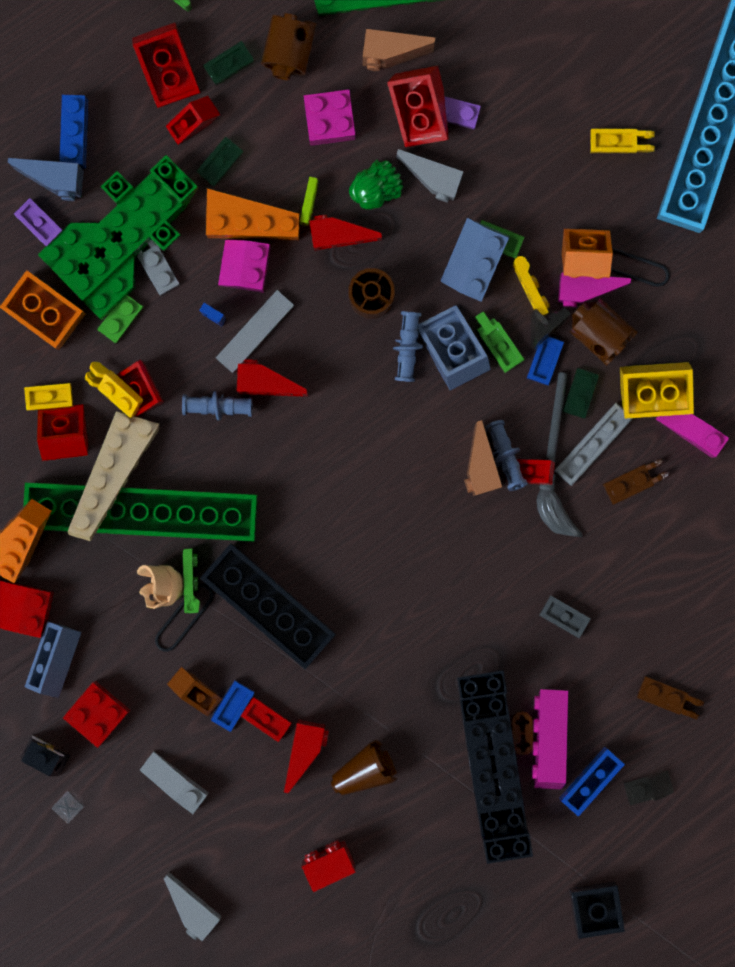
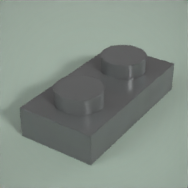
(564, 616)

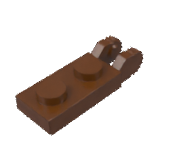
(633, 482)
(667, 697)

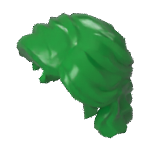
(376, 185)

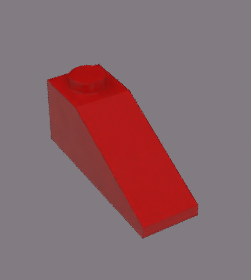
(335, 233)

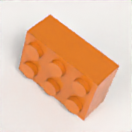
(42, 310)

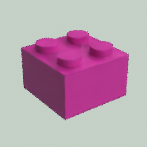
(329, 117)

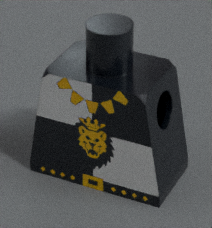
(44, 757)

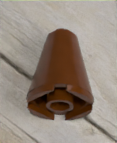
(365, 770)

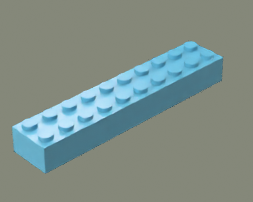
(706, 138)

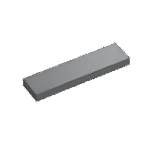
(255, 331)
(592, 444)

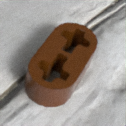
(528, 732)

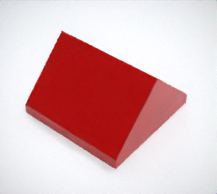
(141, 382)

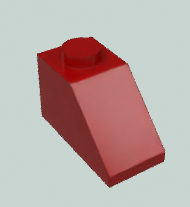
(192, 119)

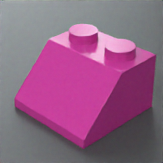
(244, 265)

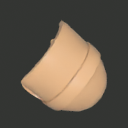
(165, 585)

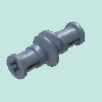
(407, 346)
(217, 406)
(505, 455)

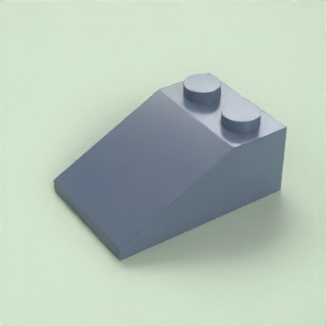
(58, 177)
(453, 347)

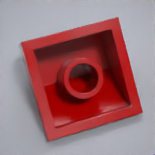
(62, 432)

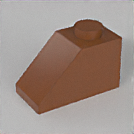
(194, 691)

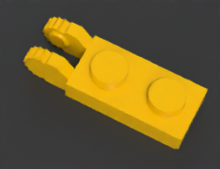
(619, 141)
(530, 285)
(114, 388)

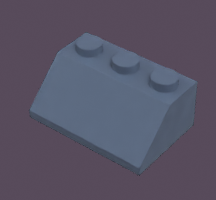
(474, 259)

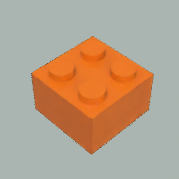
(586, 253)

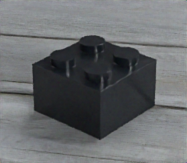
(596, 910)

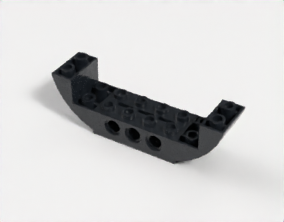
(494, 767)

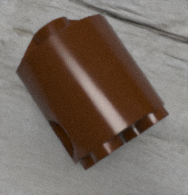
(288, 46)
(362, 286)
(601, 330)

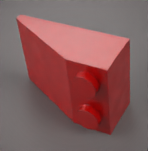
(165, 65)
(419, 105)
(260, 380)
(24, 608)
(306, 746)

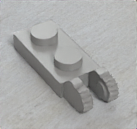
(158, 269)

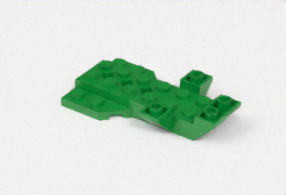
(139, 216)

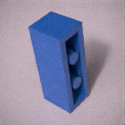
(74, 129)
(591, 781)

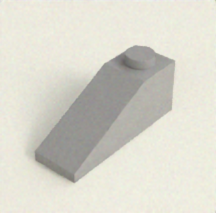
(436, 177)
(174, 782)
(193, 911)

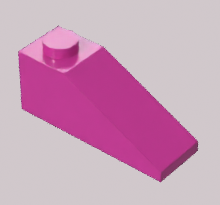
(583, 289)
(696, 432)

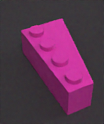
(551, 739)

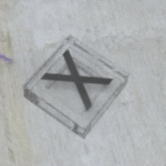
(67, 807)

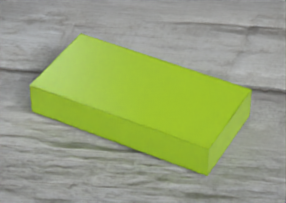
(309, 201)

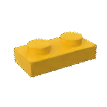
(48, 396)

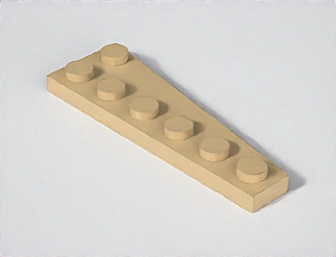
(117, 459)

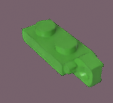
(498, 342)
(190, 561)

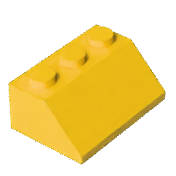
(657, 390)

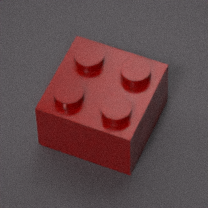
(96, 714)
(328, 865)

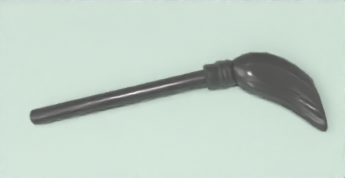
(547, 500)

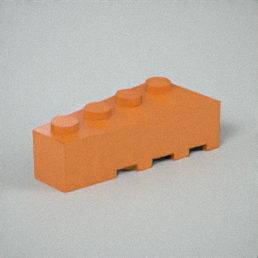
(245, 219)
(20, 539)

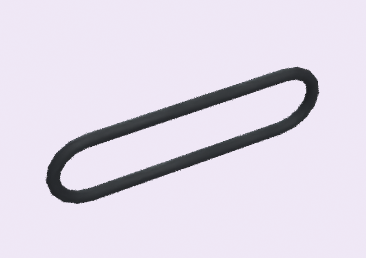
(643, 260)
(189, 626)

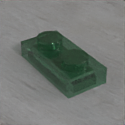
(228, 63)
(219, 161)
(580, 393)

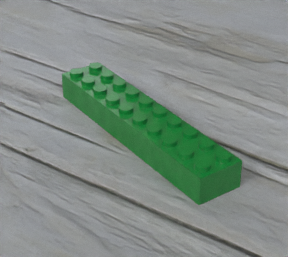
(156, 512)

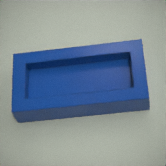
(212, 314)
(545, 361)
(232, 705)

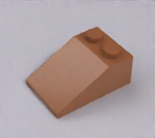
(389, 49)
(481, 468)

